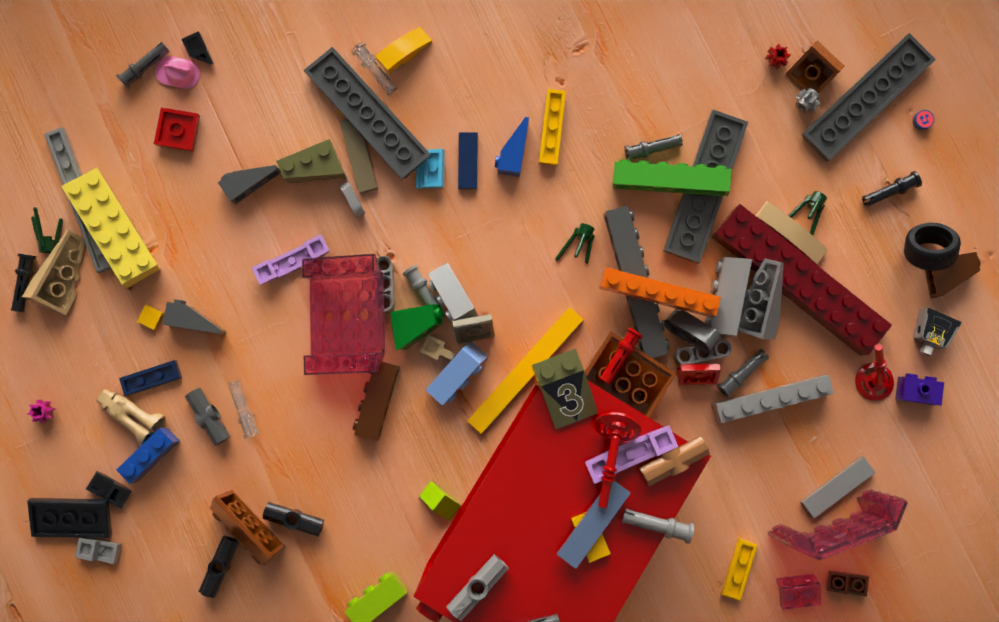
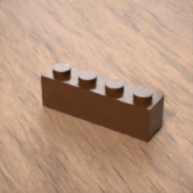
(376, 402)

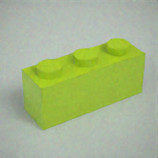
(376, 598)

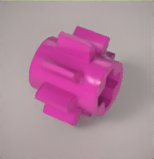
(41, 408)

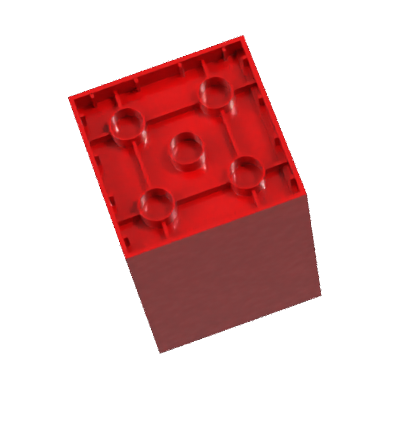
(525, 514)

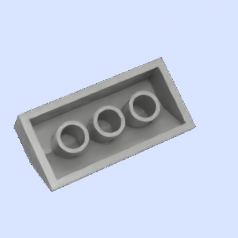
(731, 287)

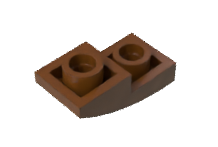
(847, 583)

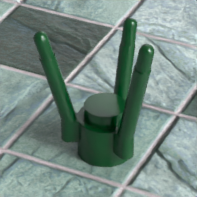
(815, 203)
(584, 234)
(45, 243)

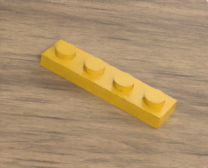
(552, 127)

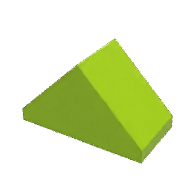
(439, 500)

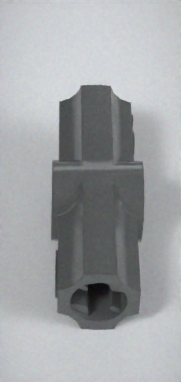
(207, 416)

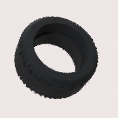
(932, 259)

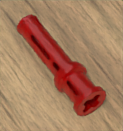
(625, 347)

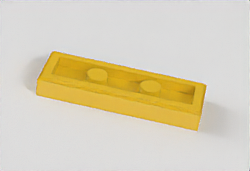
(739, 569)

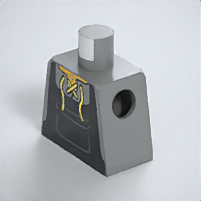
(934, 330)

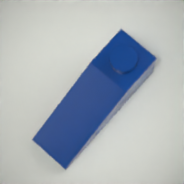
(512, 153)

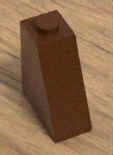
(945, 280)

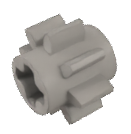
(808, 100)

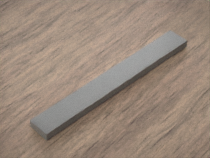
(69, 170)

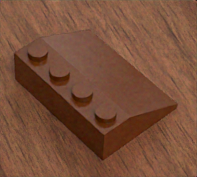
(638, 381)
(246, 527)

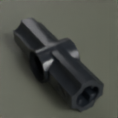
(281, 514)
(213, 576)

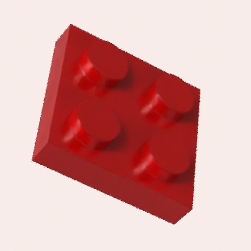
(176, 129)

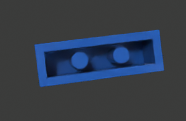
(148, 455)

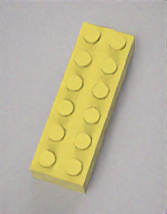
(111, 228)

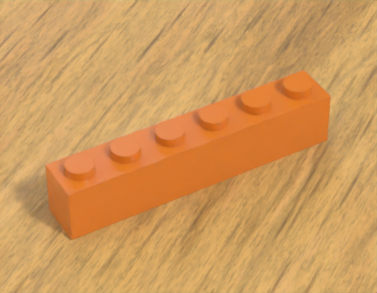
(659, 292)

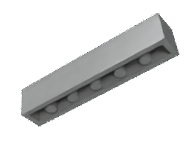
(772, 398)

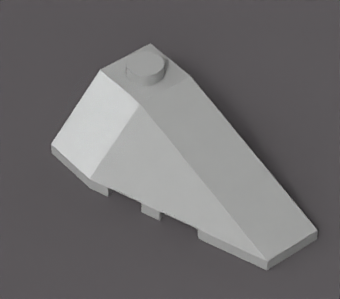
(763, 302)

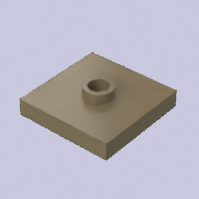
(473, 328)

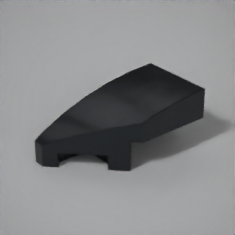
(197, 48)

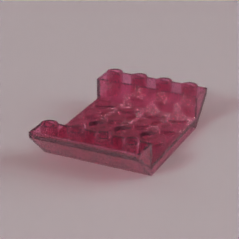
(340, 286)
(879, 517)

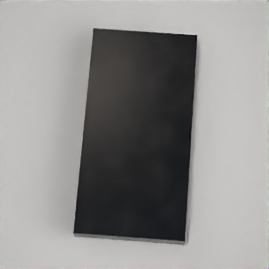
(69, 517)

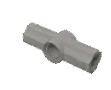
(467, 598)

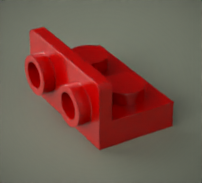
(698, 374)

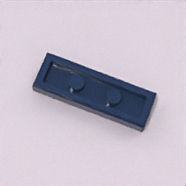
(468, 160)
(150, 378)

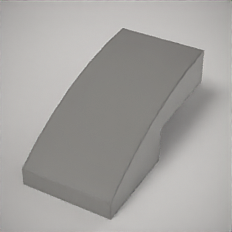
(99, 550)

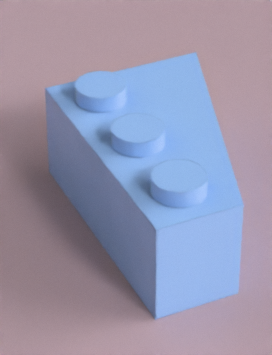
(456, 373)

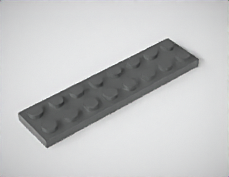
(868, 97)
(367, 113)
(698, 212)

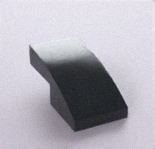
(108, 489)

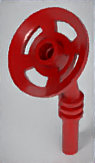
(876, 379)
(616, 436)

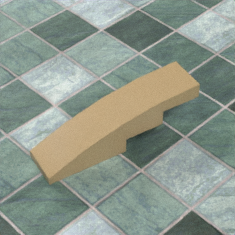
(792, 232)

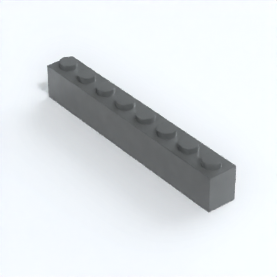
(629, 260)

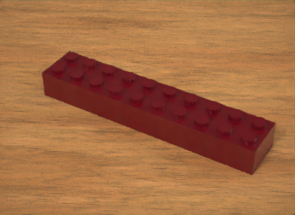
(804, 281)

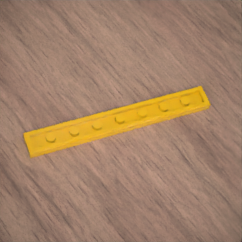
(523, 371)

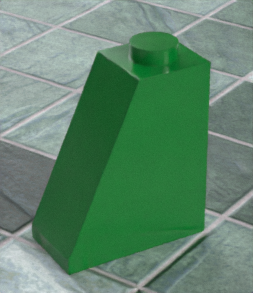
(414, 324)

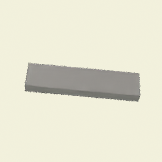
(838, 487)

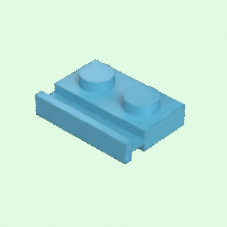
(432, 171)

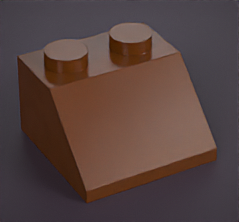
(815, 68)

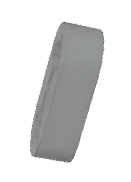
(352, 199)

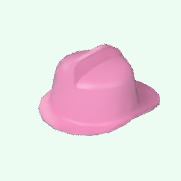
(177, 72)

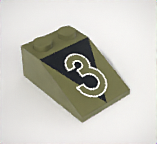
(565, 388)

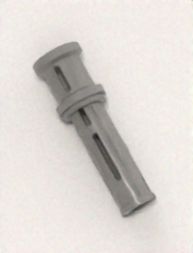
(419, 284)
(668, 527)

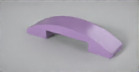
(290, 261)
(634, 452)

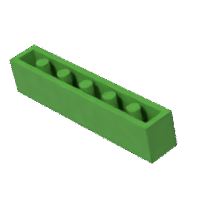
(672, 178)

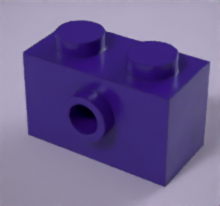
(918, 390)

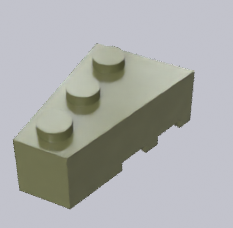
(311, 164)

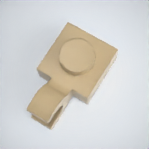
(434, 348)

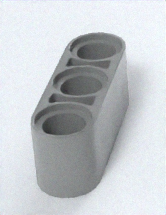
(388, 274)
(693, 356)

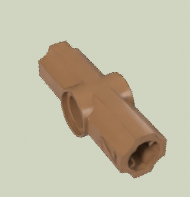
(674, 461)

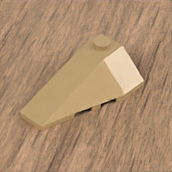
(57, 277)

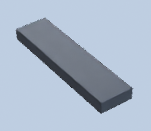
(592, 526)

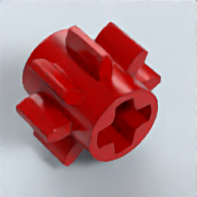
(781, 52)

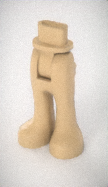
(120, 409)

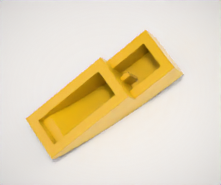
(403, 50)

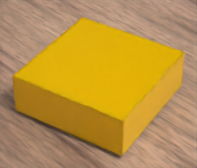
(150, 317)

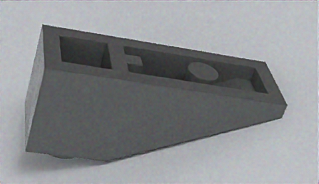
(244, 182)
(187, 317)

